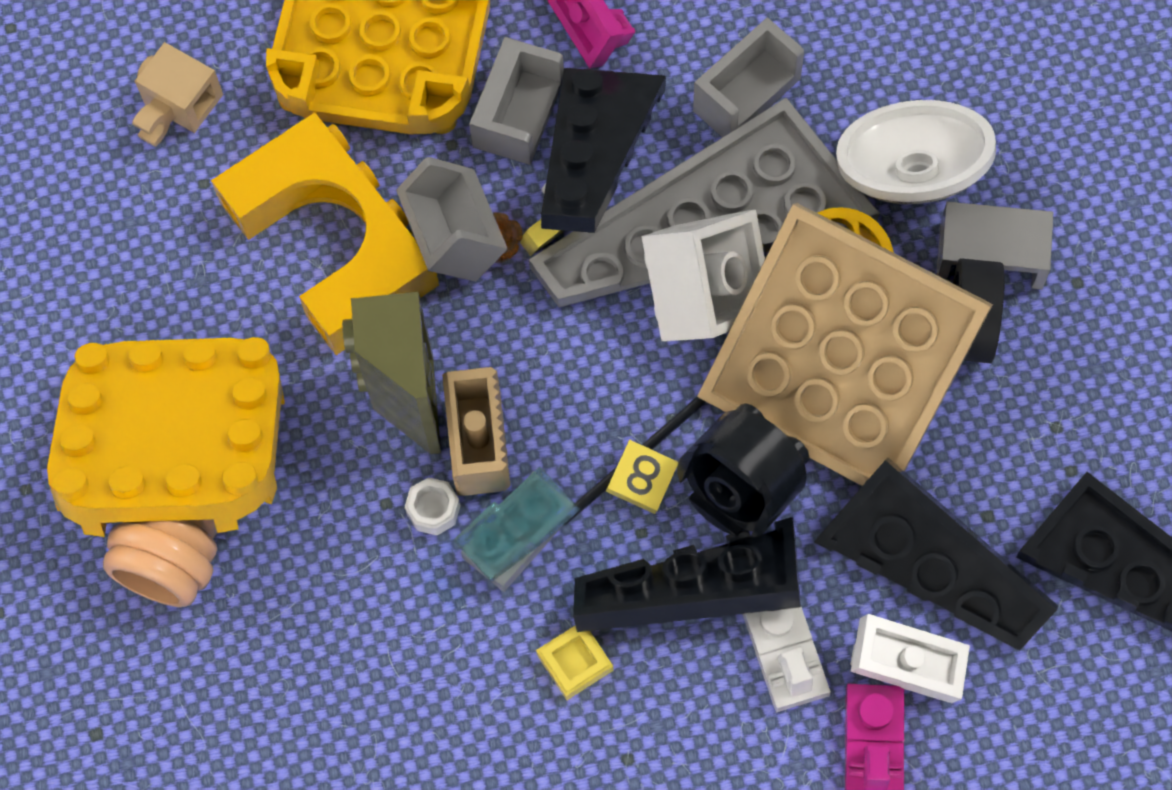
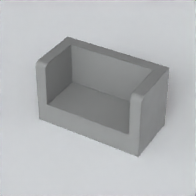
(748, 78)
(517, 100)
(451, 219)
(997, 234)

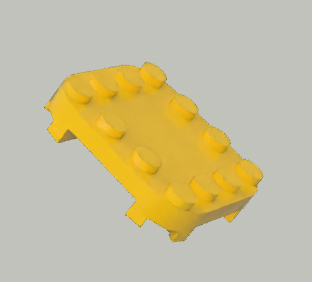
(378, 61)
(166, 432)

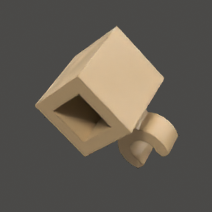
(174, 90)

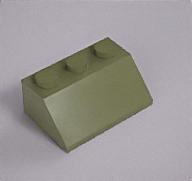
(395, 363)

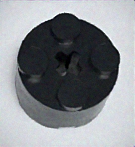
(743, 471)

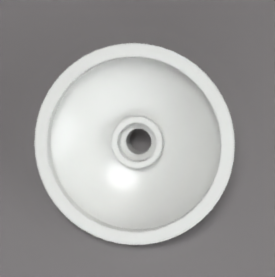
(916, 151)

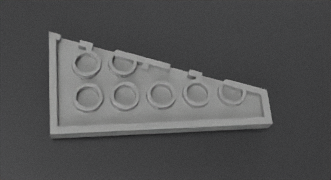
(755, 167)

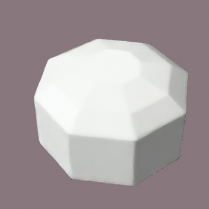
(432, 506)

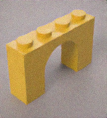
(313, 167)

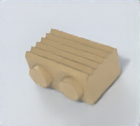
(476, 431)

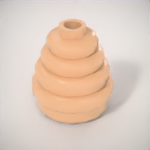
(162, 558)

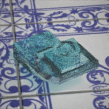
(517, 525)

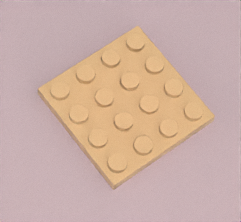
(844, 346)

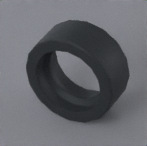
(986, 281)

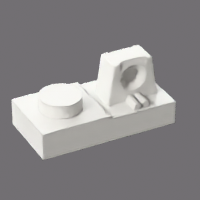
(787, 657)
(910, 658)

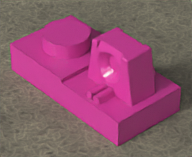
(593, 28)
(874, 737)

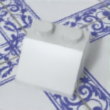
(702, 273)

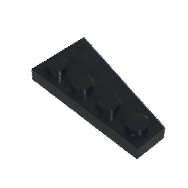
(593, 142)
(921, 545)
(1107, 551)
(690, 584)

